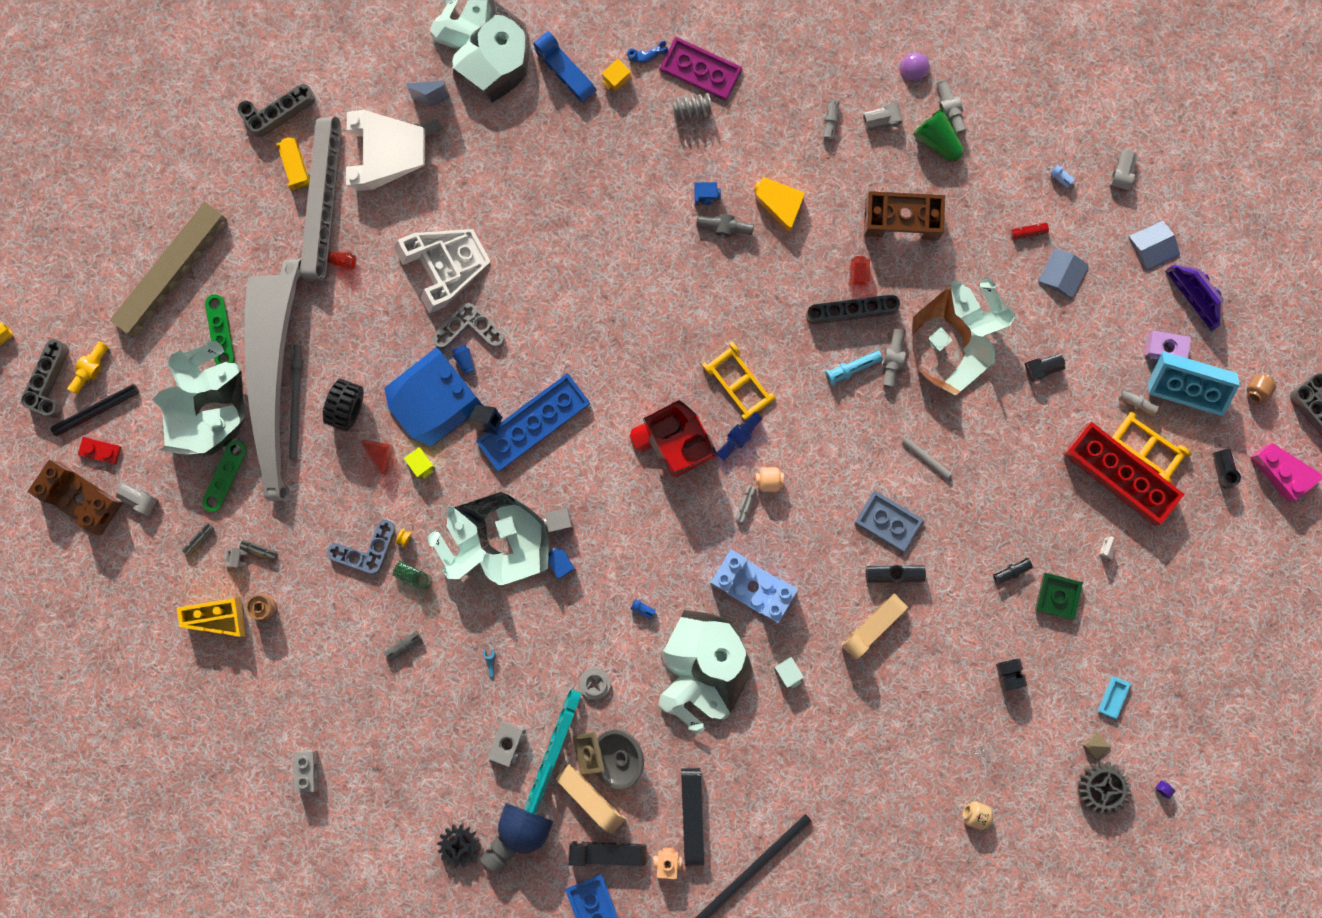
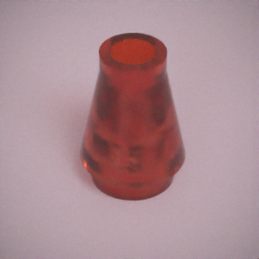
(344, 260)

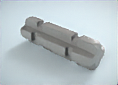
(746, 504)

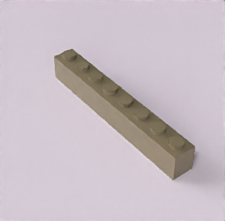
(168, 270)

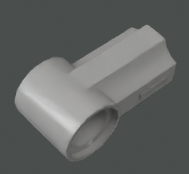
(887, 115)
(1123, 174)
(139, 500)

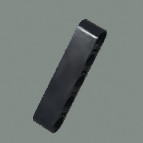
(860, 304)
(692, 817)

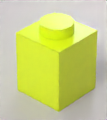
(420, 463)

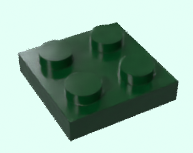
(1058, 596)

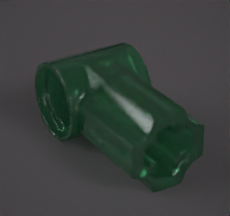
(411, 575)

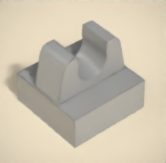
(232, 557)

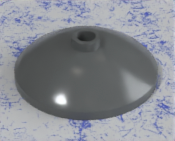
(618, 771)

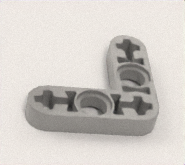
(472, 321)

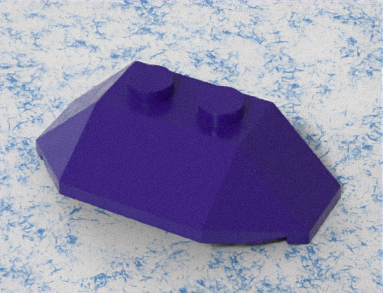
(1199, 293)

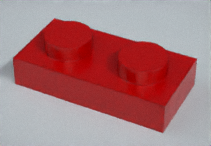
(99, 450)

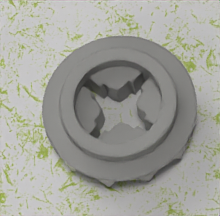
(604, 684)

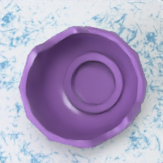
(914, 67)

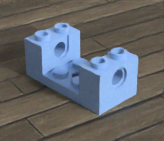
(770, 599)

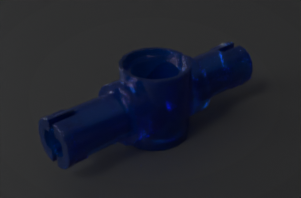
(739, 436)

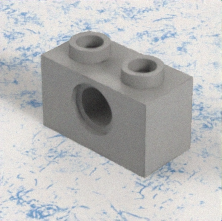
(498, 752)
(305, 771)

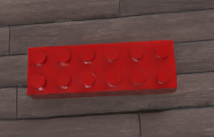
(1123, 474)

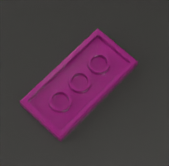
(700, 68)

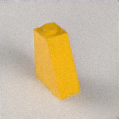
(779, 201)

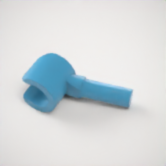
(490, 662)

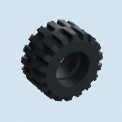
(343, 404)

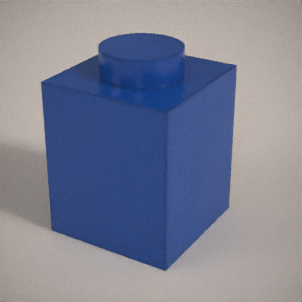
(560, 563)

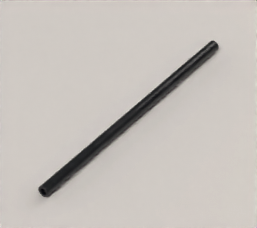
(756, 866)

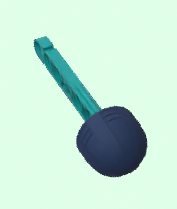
(522, 828)

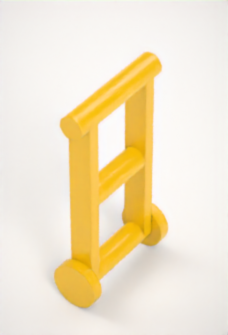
(734, 351)
(1181, 451)

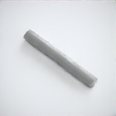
(927, 458)

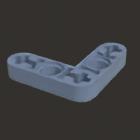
(365, 557)

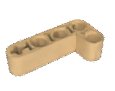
(874, 626)
(590, 799)

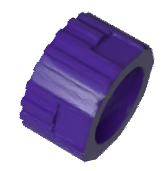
(1165, 789)

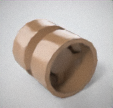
(261, 607)

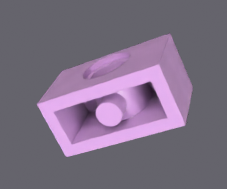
(1178, 344)

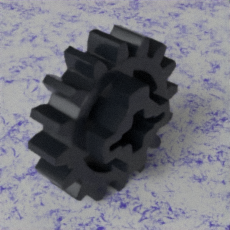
(467, 846)

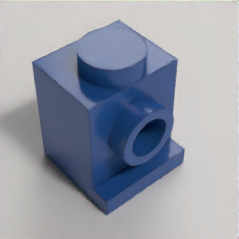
(706, 193)

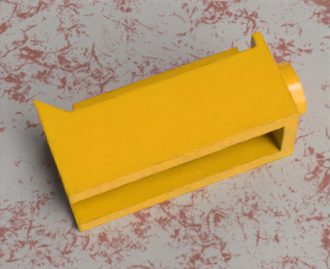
(293, 163)

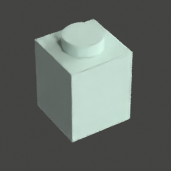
(789, 673)

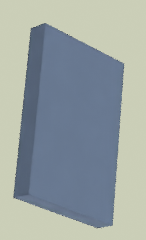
(889, 521)

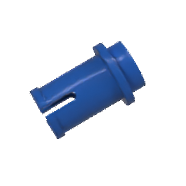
(642, 609)

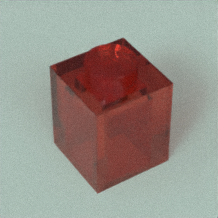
(859, 271)

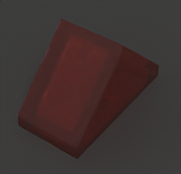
(379, 453)

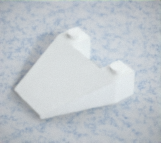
(389, 149)
(449, 259)

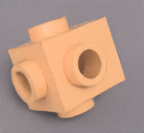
(664, 870)

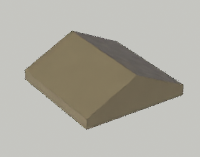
(588, 753)

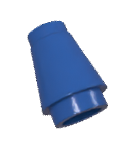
(463, 358)

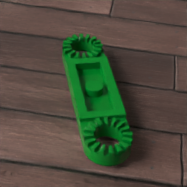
(219, 327)
(224, 476)

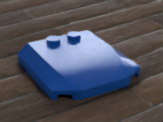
(430, 399)

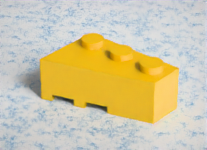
(215, 616)

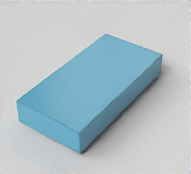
(1114, 697)

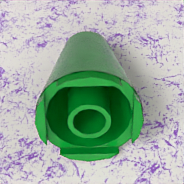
(940, 136)

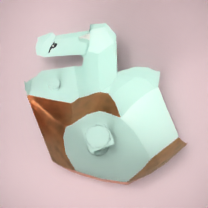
(964, 313)

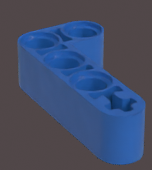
(565, 69)

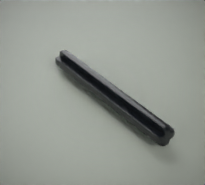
(94, 410)

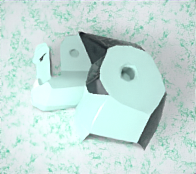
(489, 43)

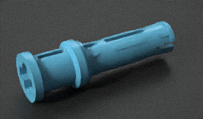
(845, 370)

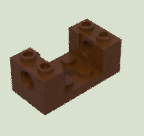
(885, 208)
(59, 487)

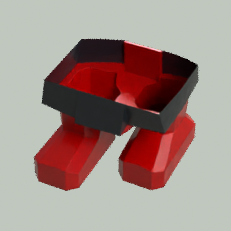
(662, 424)

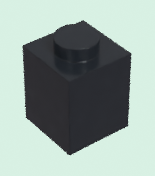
(485, 419)

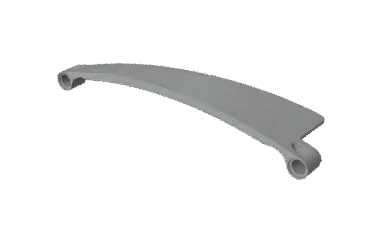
(265, 333)

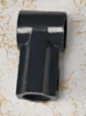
(1040, 367)
(1225, 465)

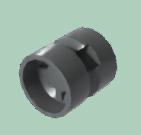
(496, 857)

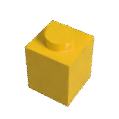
(615, 75)

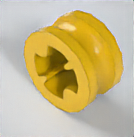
(403, 538)

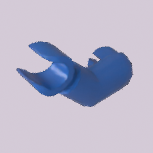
(645, 57)

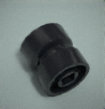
(1011, 674)

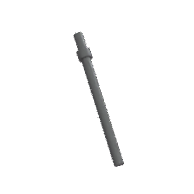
(296, 365)

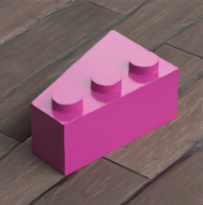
(1285, 471)

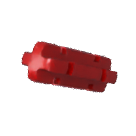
(1029, 231)

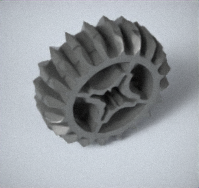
(1105, 780)

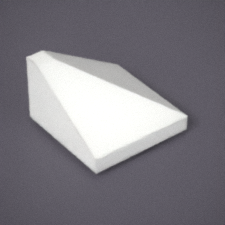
(1107, 548)

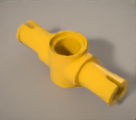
(88, 367)

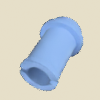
(1062, 176)

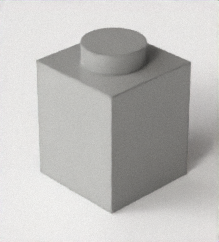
(557, 520)

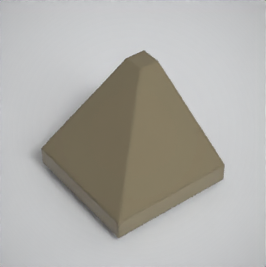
(1096, 745)

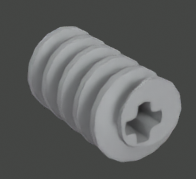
(691, 107)

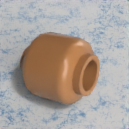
(1261, 388)

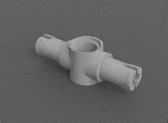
(951, 106)
(894, 358)

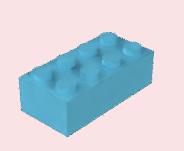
(1193, 383)

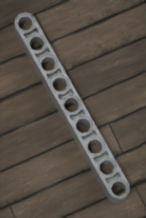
(320, 198)

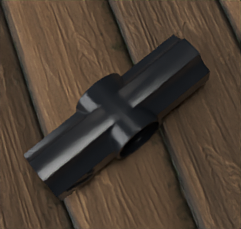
(908, 573)

